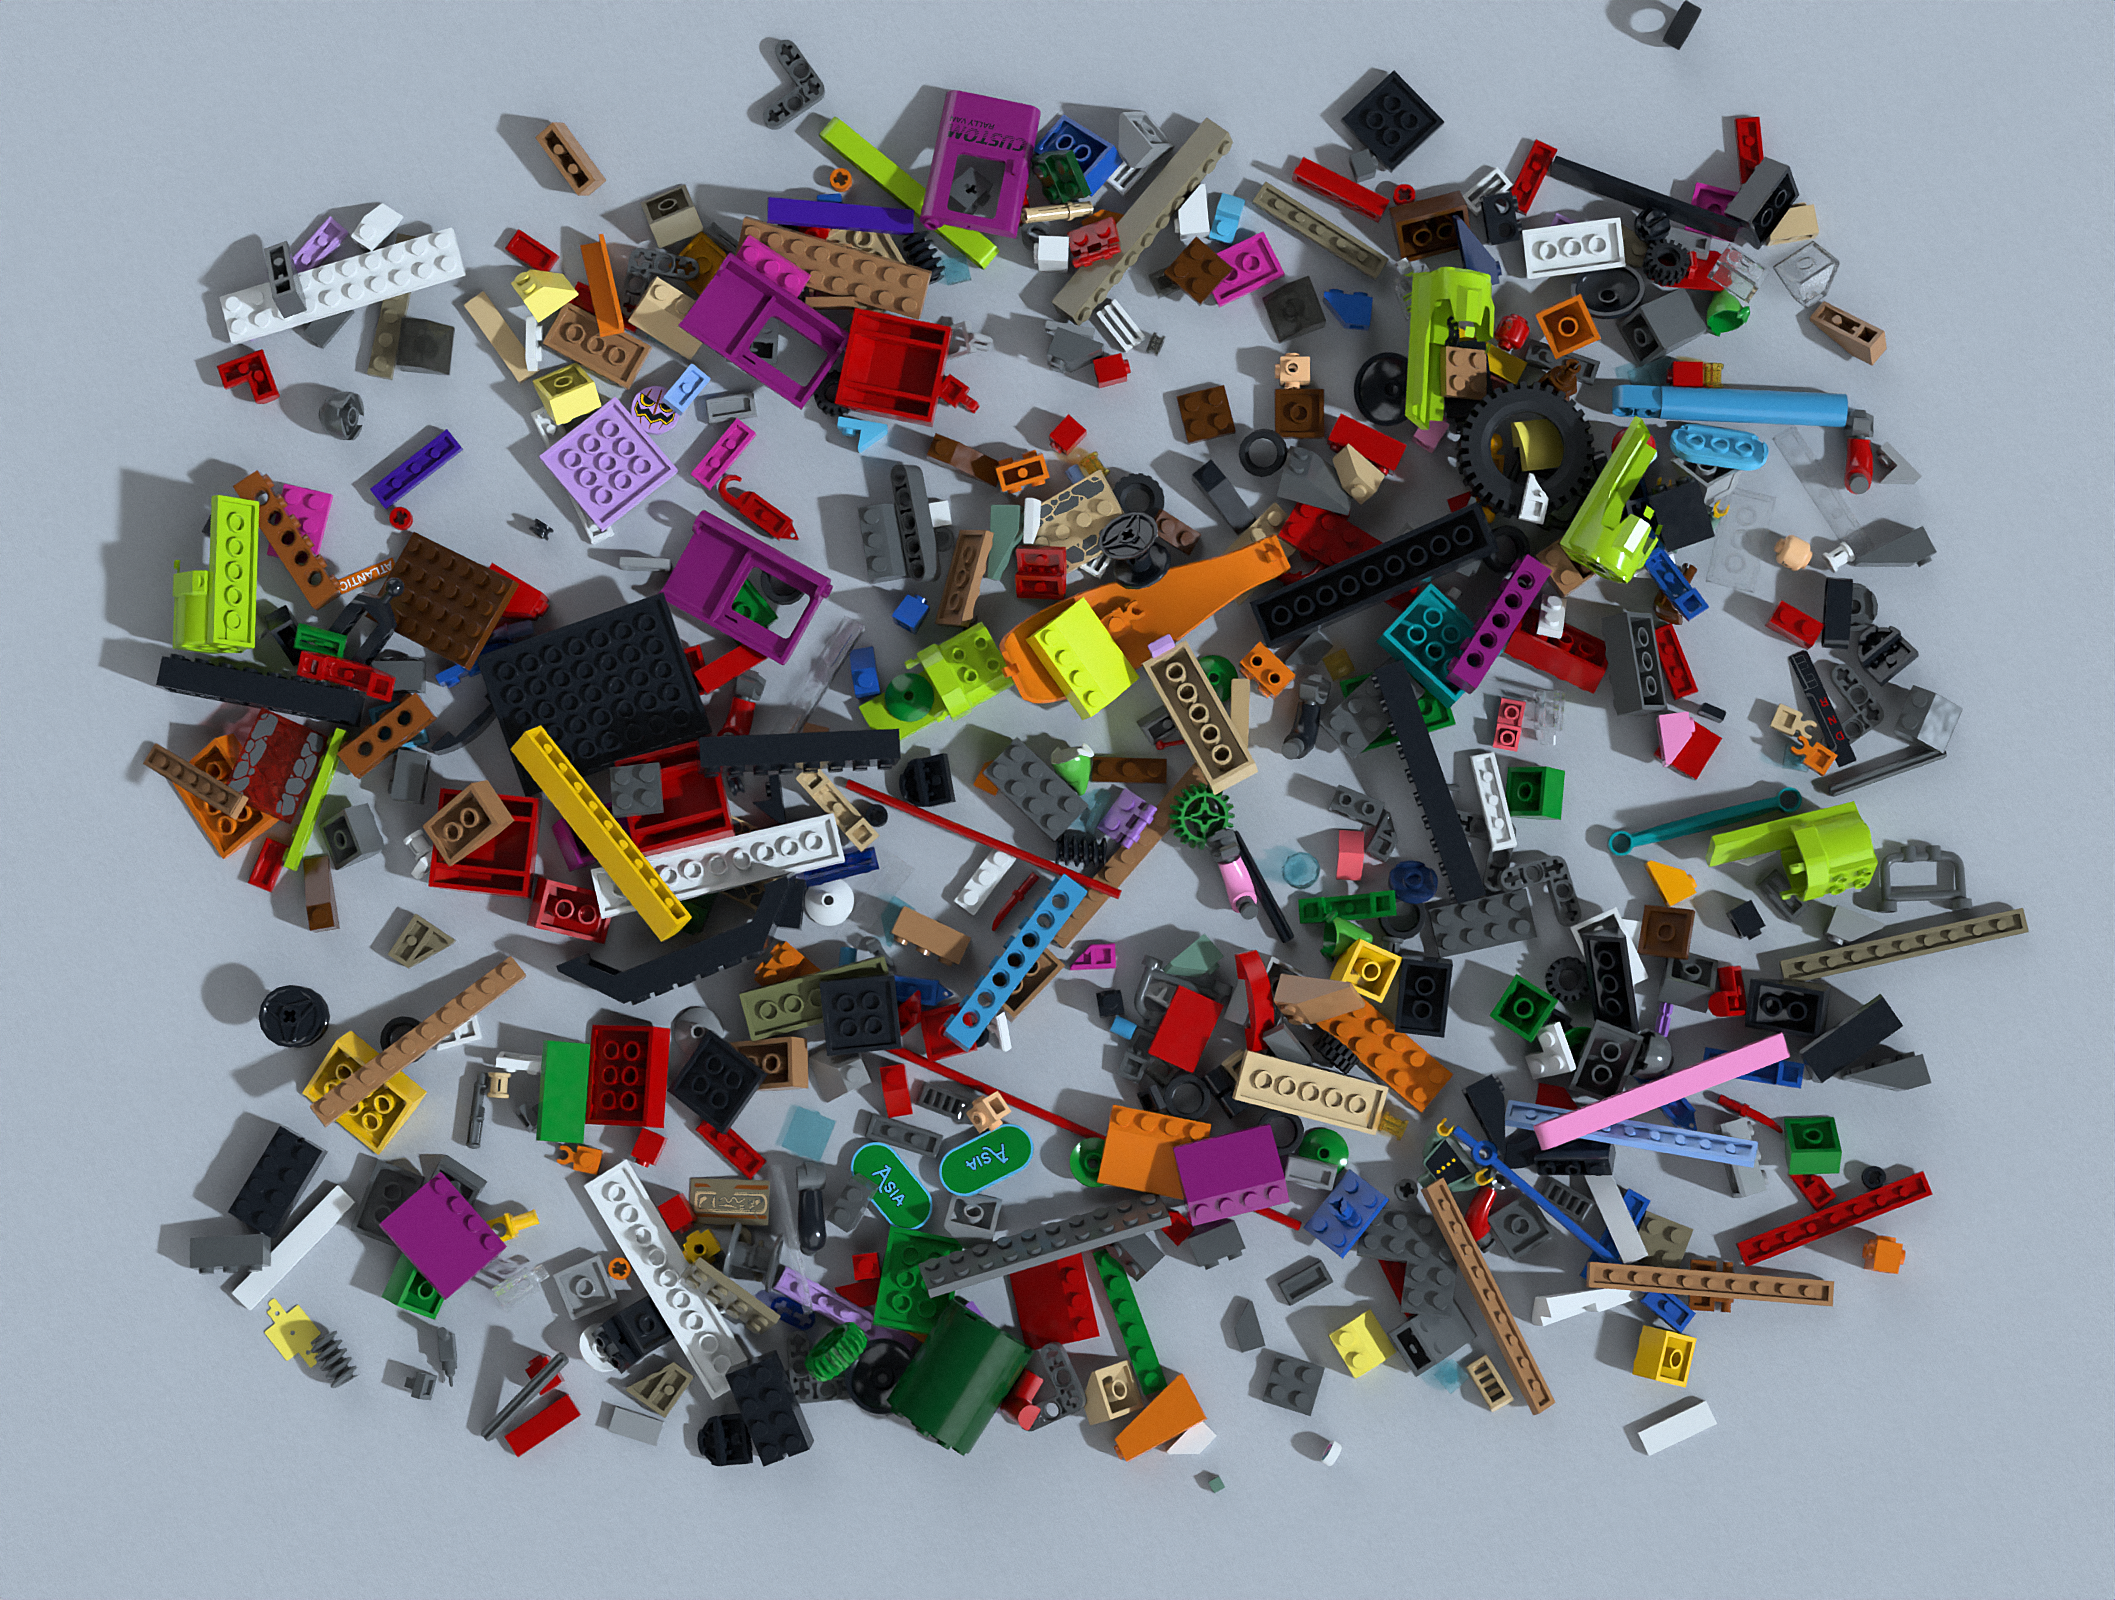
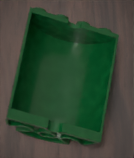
(959, 1378)

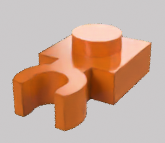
(1118, 621)
(1817, 757)
(584, 1160)

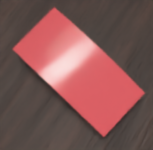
(1509, 724)

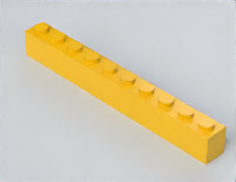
(601, 833)

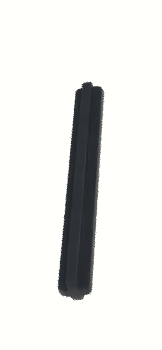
(1264, 893)

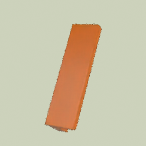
(602, 288)

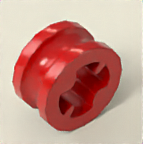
(1403, 188)
(407, 521)

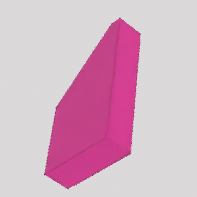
(1096, 957)

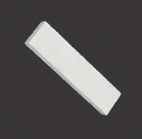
(1492, 801)
(1617, 1217)

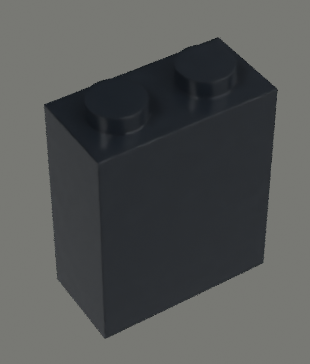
(1681, 513)

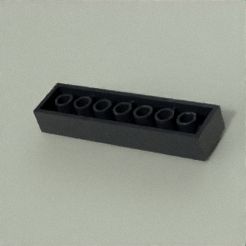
(258, 690)
(798, 752)

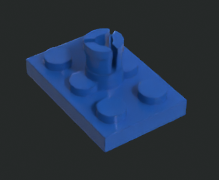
(1346, 1213)

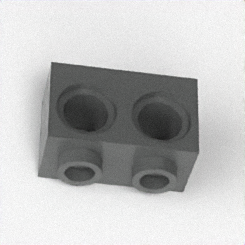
(1356, 806)

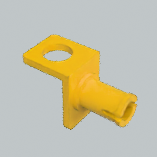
(515, 1223)

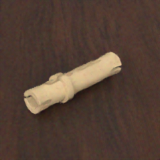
(1055, 212)

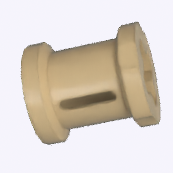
(502, 1093)

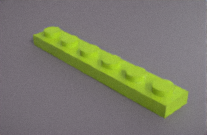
(312, 808)

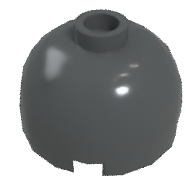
(341, 414)
(1653, 1056)

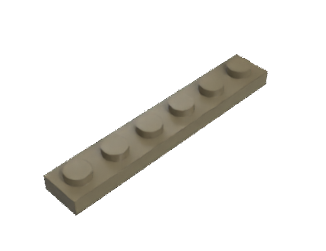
(1320, 231)
(387, 334)

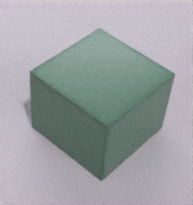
(1216, 1484)

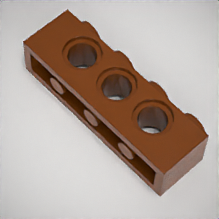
(400, 734)

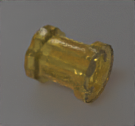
(1713, 375)
(1092, 464)
(1392, 1125)

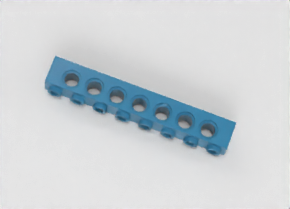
(965, 1035)

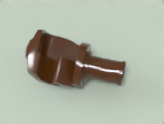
(1562, 378)
(1663, 607)

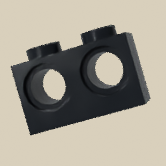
(1493, 219)

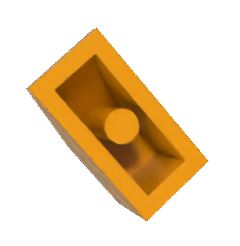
(1670, 882)

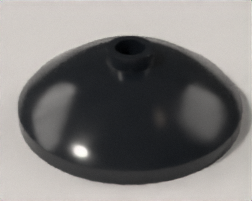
(1610, 291)
(1375, 389)
(861, 1377)

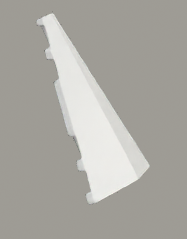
(1564, 1305)

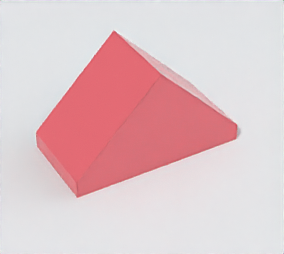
(1350, 855)

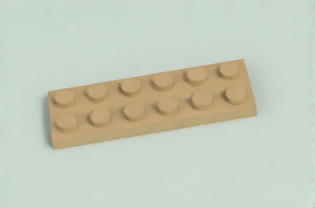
(1310, 1092)

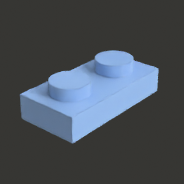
(686, 389)

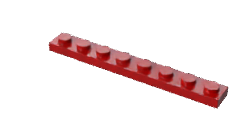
(1834, 1219)

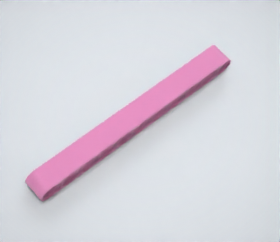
(1661, 1091)

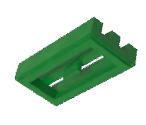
(319, 637)

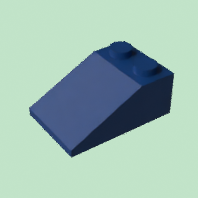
(1094, 154)

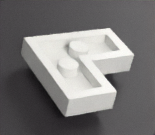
(1556, 1055)

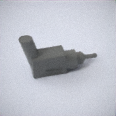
(447, 1353)

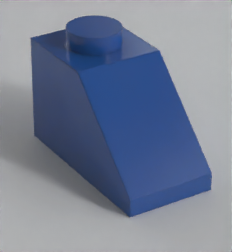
(911, 613)
(864, 672)

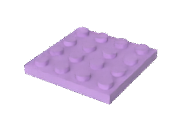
(608, 464)

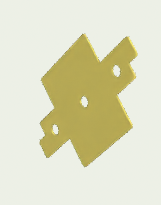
(296, 1321)

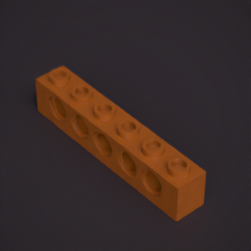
(317, 595)

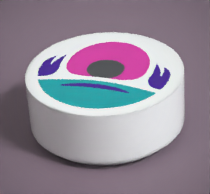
(1331, 1453)

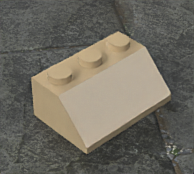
(660, 314)

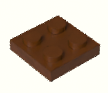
(1198, 271)
(1299, 413)
(1206, 414)
(1666, 932)

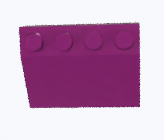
(1230, 1174)
(443, 1236)

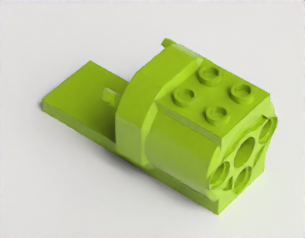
(219, 605)
(961, 674)
(1818, 850)

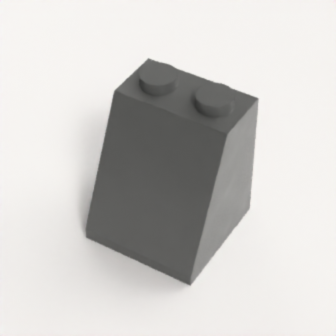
(1661, 326)

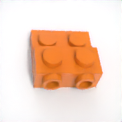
(784, 965)

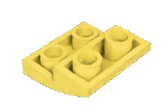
(1538, 444)

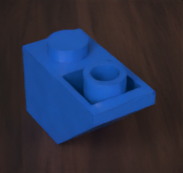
(1349, 309)

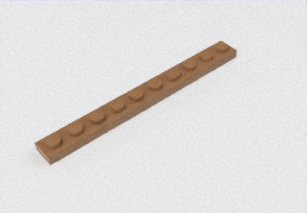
(1126, 860)
(417, 1041)
(1709, 1284)
(1488, 1296)

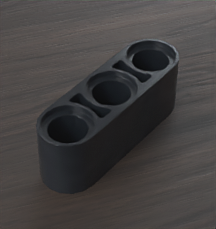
(1837, 613)

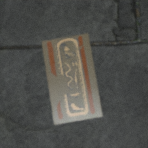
(730, 1201)

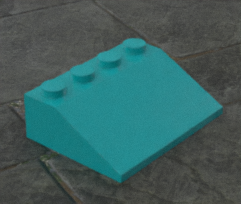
(1427, 641)

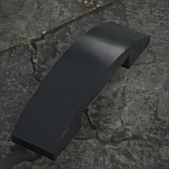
(449, 743)

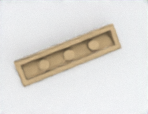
(1240, 707)

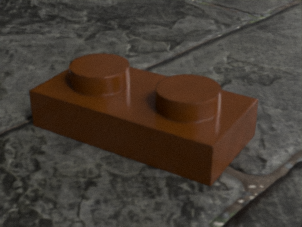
(1176, 532)

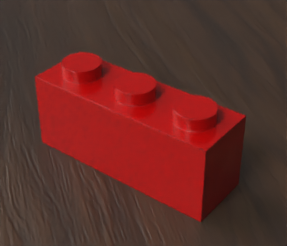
(1371, 444)

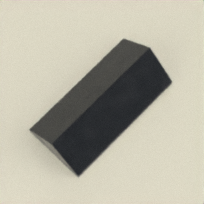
(1610, 978)
(1849, 1039)

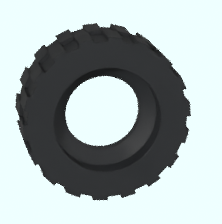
(1143, 483)

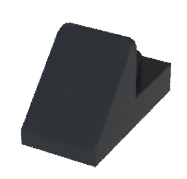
(775, 807)

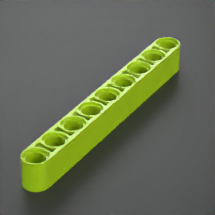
(902, 188)

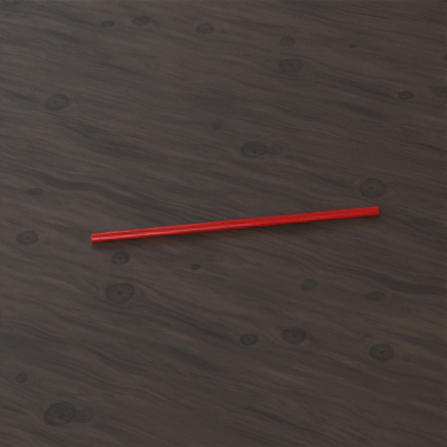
(982, 838)

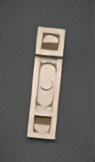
(833, 801)

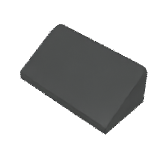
(1157, 725)
(463, 1179)

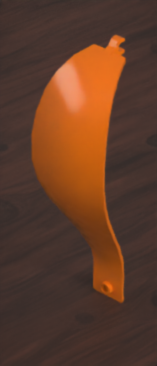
(1171, 607)

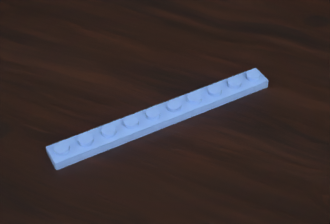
(1646, 1136)

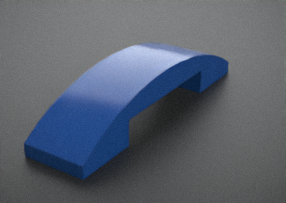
(1673, 583)
(1780, 1073)

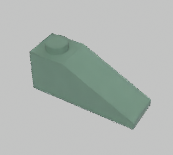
(1008, 527)

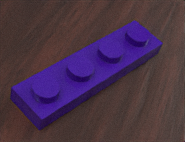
(416, 469)

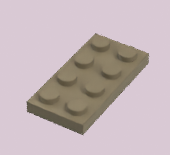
(731, 1296)

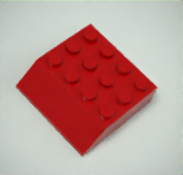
(893, 367)
(693, 805)
(502, 864)

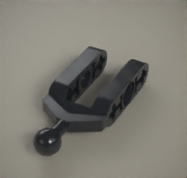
(380, 610)

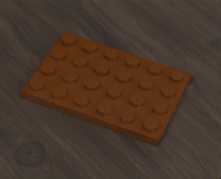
(447, 600)

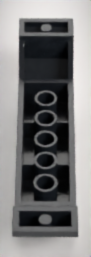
(686, 963)

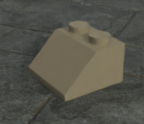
(672, 216)

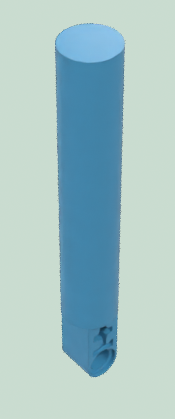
(1730, 405)

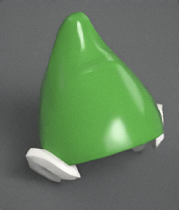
(1073, 766)

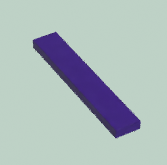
(840, 216)

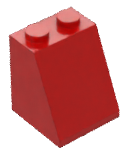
(526, 602)

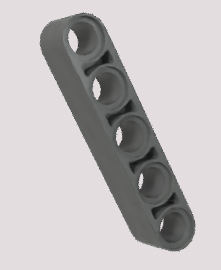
(915, 523)

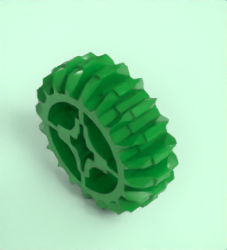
(1200, 806)
(835, 1351)

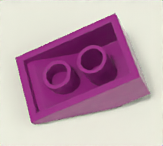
(572, 847)

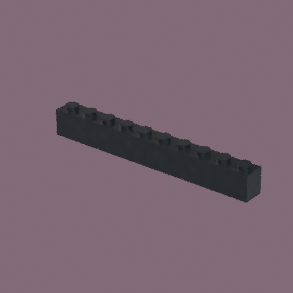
(1429, 782)

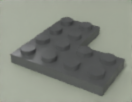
(1428, 1259)

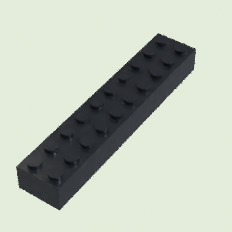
(1374, 576)

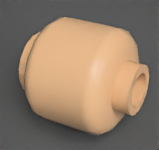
(1793, 552)

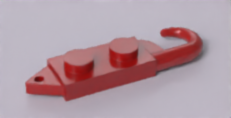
(758, 511)

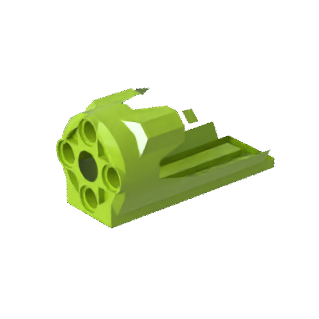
(1434, 299)
(1596, 531)

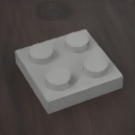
(585, 1287)

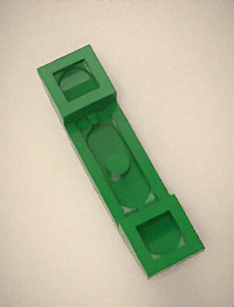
(1348, 907)

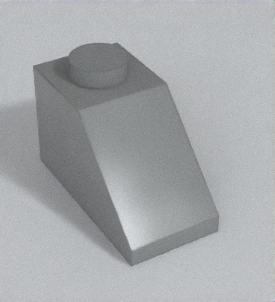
(1848, 925)

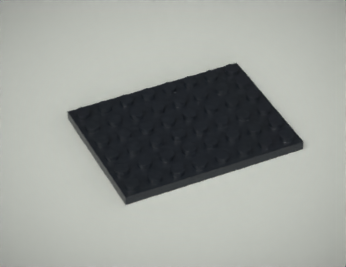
(598, 688)

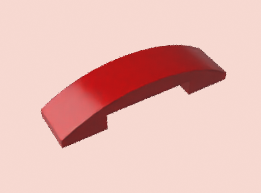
(346, 673)
(1259, 998)

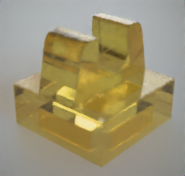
(1338, 664)

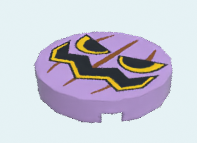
(652, 413)

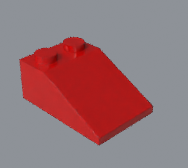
(567, 911)

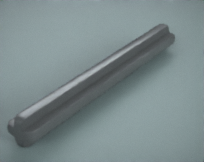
(1884, 772)
(517, 1404)

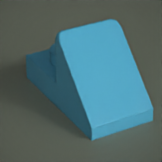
(1226, 219)
(869, 431)

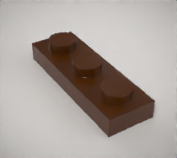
(1129, 770)

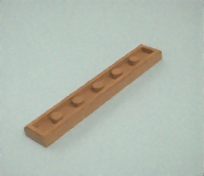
(195, 781)

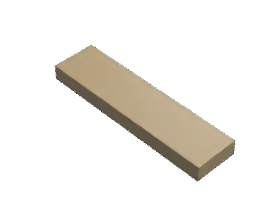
(500, 335)

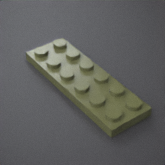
(797, 1001)

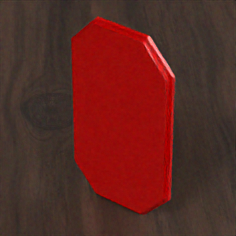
(1696, 273)

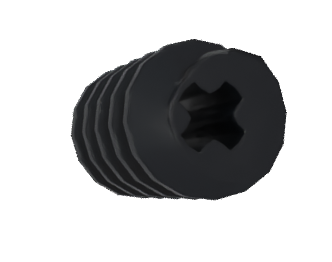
(922, 256)
(1081, 851)

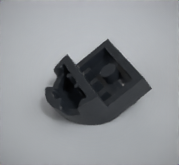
(1884, 653)
(927, 781)
(725, 1440)

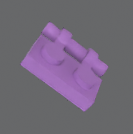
(1122, 815)

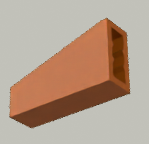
(1163, 1419)

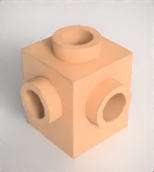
(1295, 379)
(988, 1112)

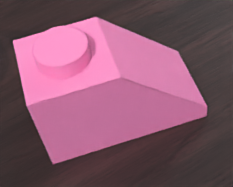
(1673, 733)

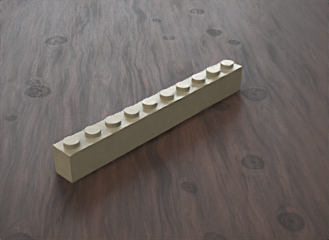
(1144, 220)

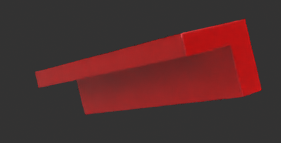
(1340, 190)

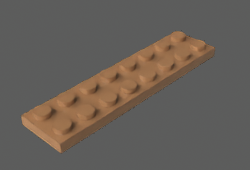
(846, 269)

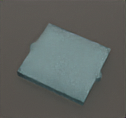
(808, 1133)

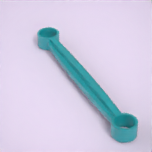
(1705, 821)

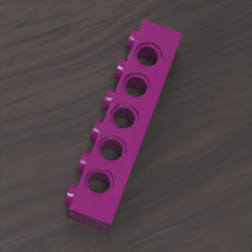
(1534, 576)

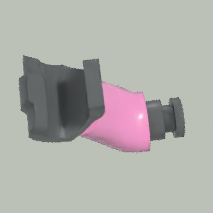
(1236, 877)

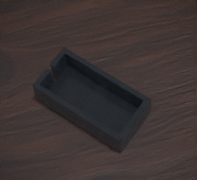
(277, 1182)
(769, 1408)

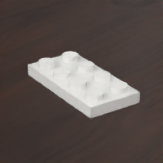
(1573, 248)

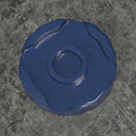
(1413, 882)

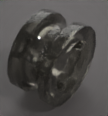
(1155, 344)

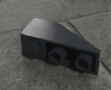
(1577, 1158)

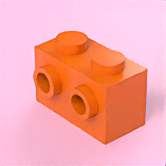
(1020, 472)
(1269, 668)
(1883, 1255)

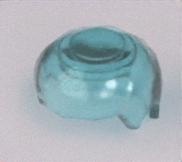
(1301, 870)

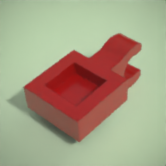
(955, 393)

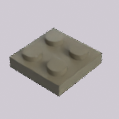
(1663, 1240)

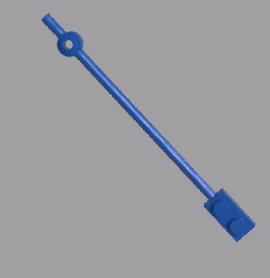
(1663, 1305)

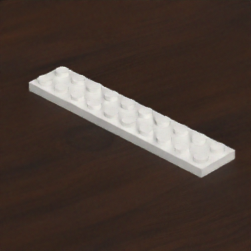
(347, 285)
(733, 862)
(659, 1266)

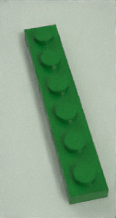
(1130, 1323)

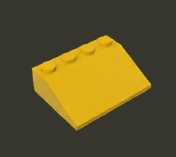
(379, 1114)

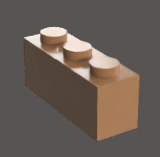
(570, 159)
(929, 936)

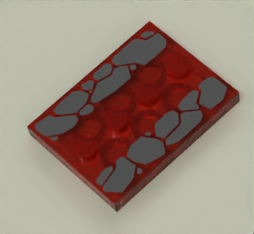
(277, 764)

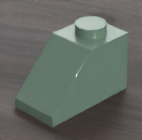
(1196, 959)

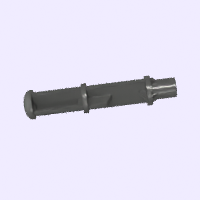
(477, 1111)

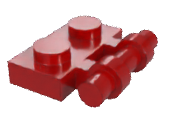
(1093, 236)

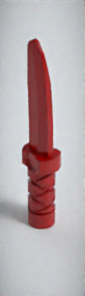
(1017, 895)
(1745, 1110)

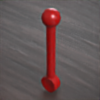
(1160, 745)

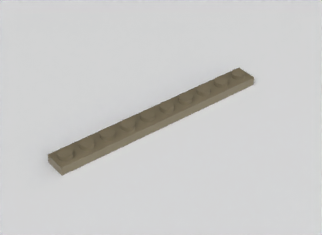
(1904, 946)

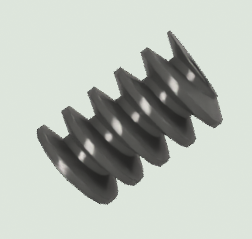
(334, 1360)

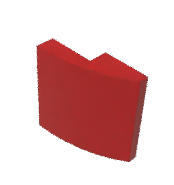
(1041, 572)

